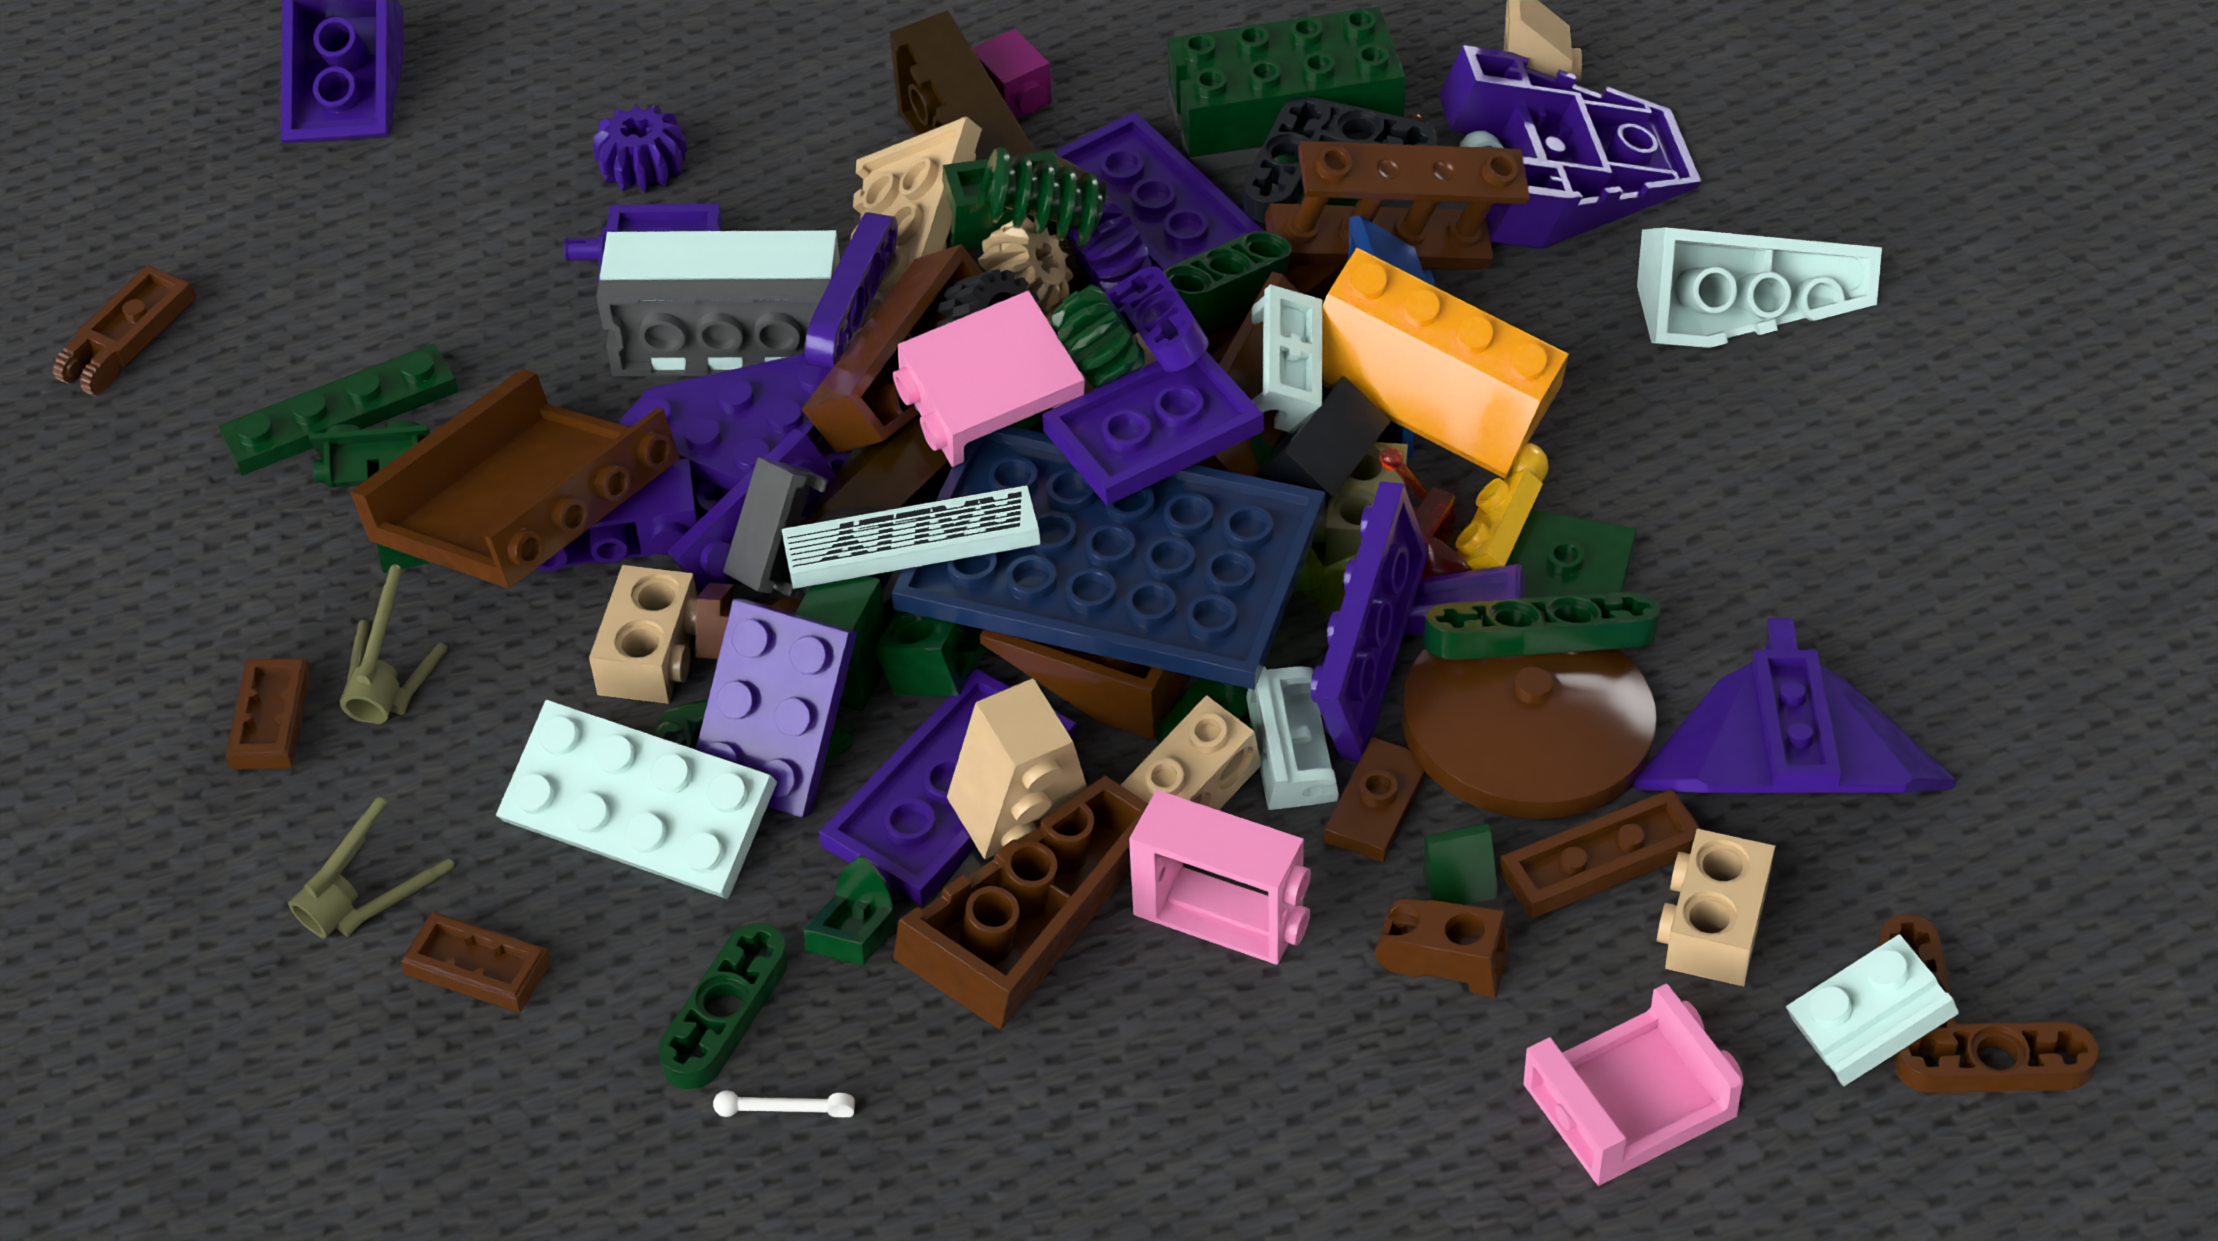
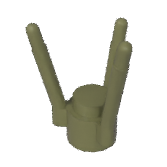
(373, 684)
(328, 896)

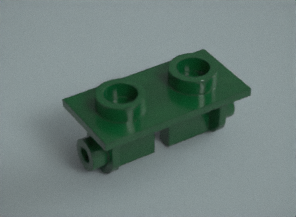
(351, 450)

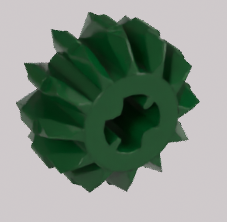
(1097, 336)

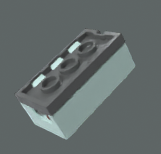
(710, 298)

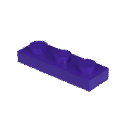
(708, 542)

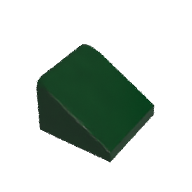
(1460, 865)

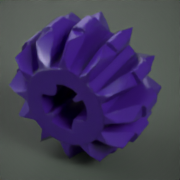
(640, 147)
(1112, 251)

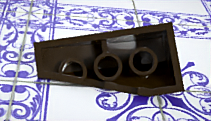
(887, 475)

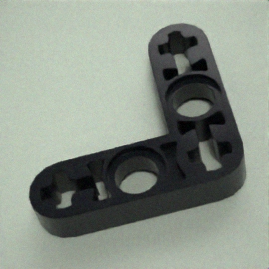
(1324, 122)

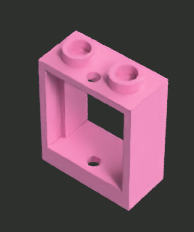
(1209, 908)

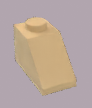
(1541, 37)

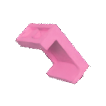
(985, 373)
(1635, 1087)

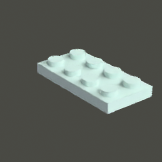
(637, 798)

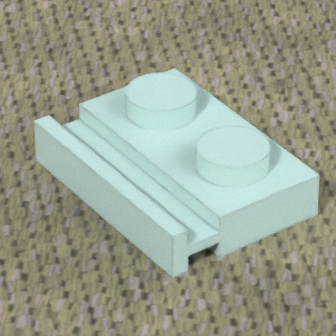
(1872, 1010)

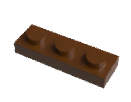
(1599, 853)

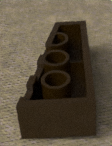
(945, 81)

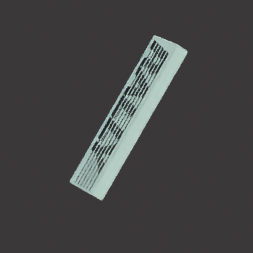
(910, 536)

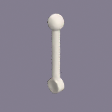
(838, 1105)

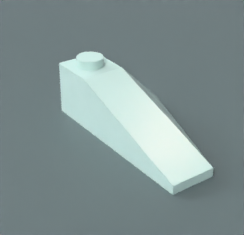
(1723, 285)

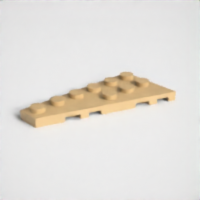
(909, 185)

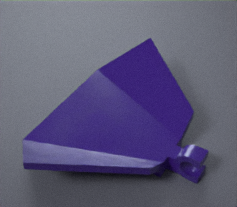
(1789, 730)

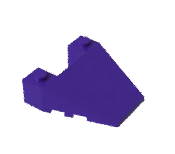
(1581, 150)

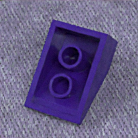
(340, 68)

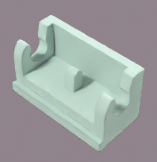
(1290, 355)
(1290, 740)

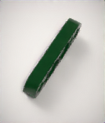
(1541, 625)

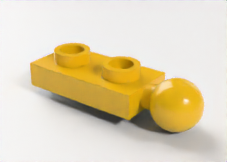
(1503, 511)

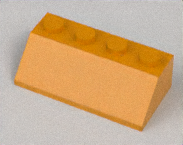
(1437, 362)

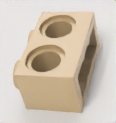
(645, 635)
(1200, 759)
(1720, 894)

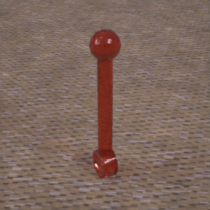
(1392, 459)

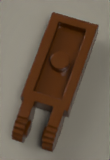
(122, 329)

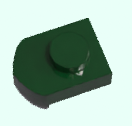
(855, 918)

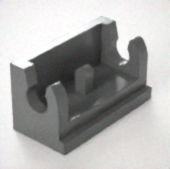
(771, 504)

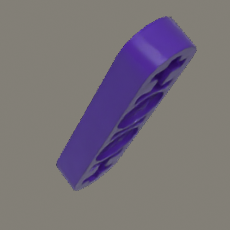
(851, 289)

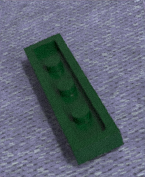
(354, 400)

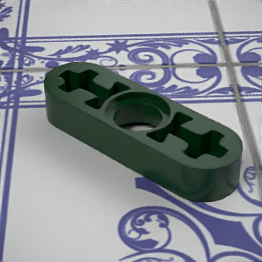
(722, 979)

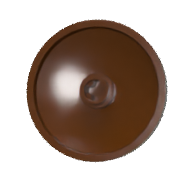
(1530, 729)

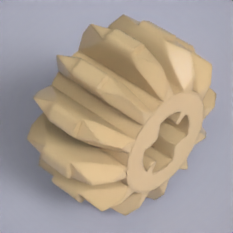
(1031, 257)

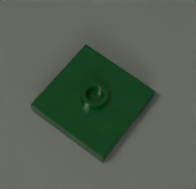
(1572, 555)

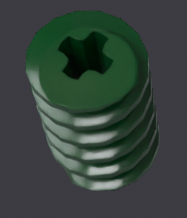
(1042, 195)

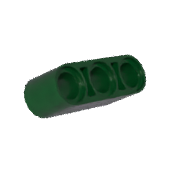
(1227, 279)

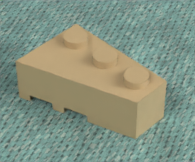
(1013, 767)

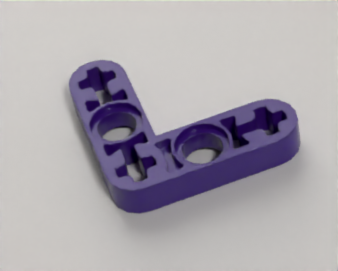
(1160, 318)

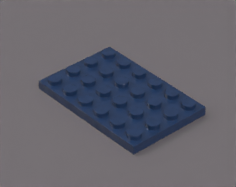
(1161, 579)

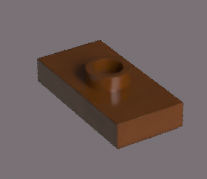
(268, 714)
(1376, 800)
(476, 961)

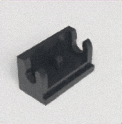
(1328, 442)

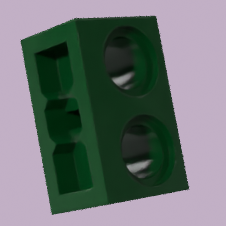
(928, 655)

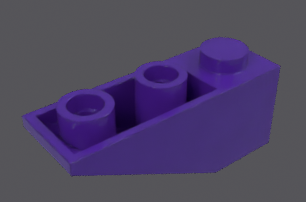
(639, 526)

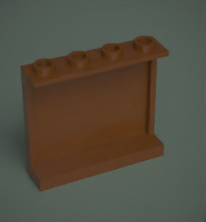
(510, 482)

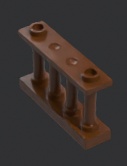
(1400, 173)

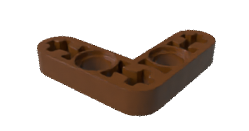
(2014, 1038)

